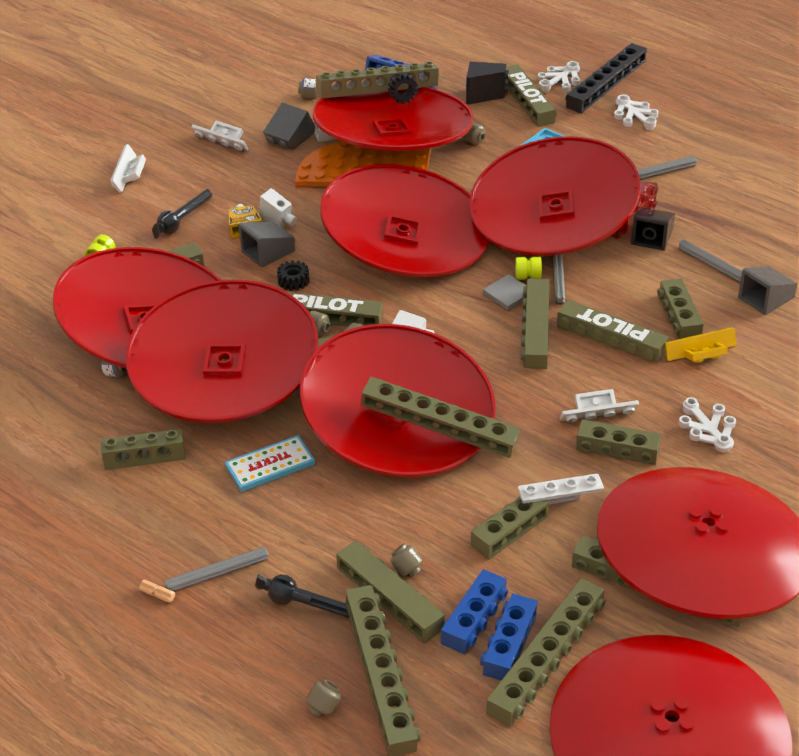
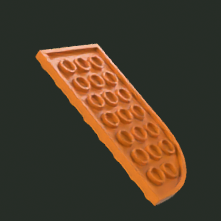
(337, 158)

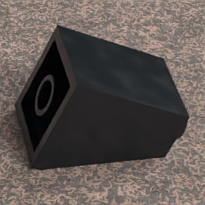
(486, 82)
(652, 228)

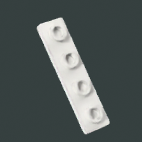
(222, 133)
(127, 168)
(595, 404)
(560, 490)

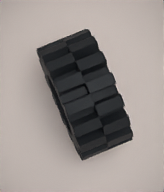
(401, 79)
(293, 275)

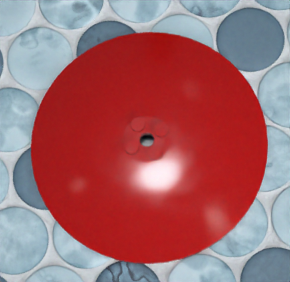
(384, 124)
(583, 175)
(373, 205)
(113, 289)
(182, 341)
(404, 358)
(662, 546)
(626, 689)

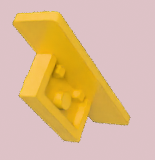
(701, 346)

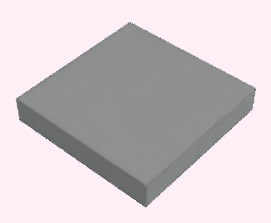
(506, 292)

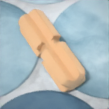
(157, 591)

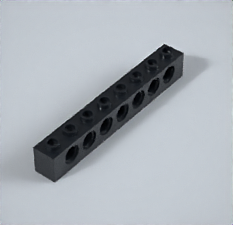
(605, 78)

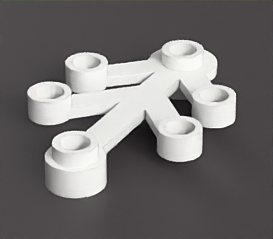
(555, 73)
(624, 101)
(722, 442)

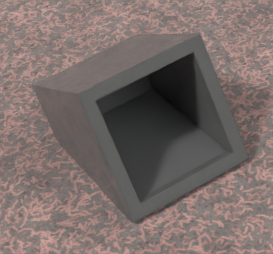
(289, 127)
(265, 242)
(765, 288)

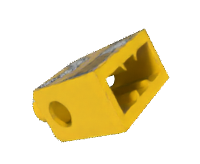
(239, 215)

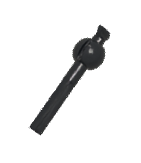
(169, 221)
(283, 590)

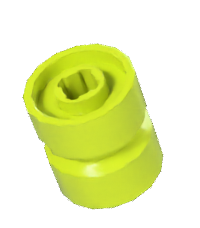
(100, 243)
(527, 268)

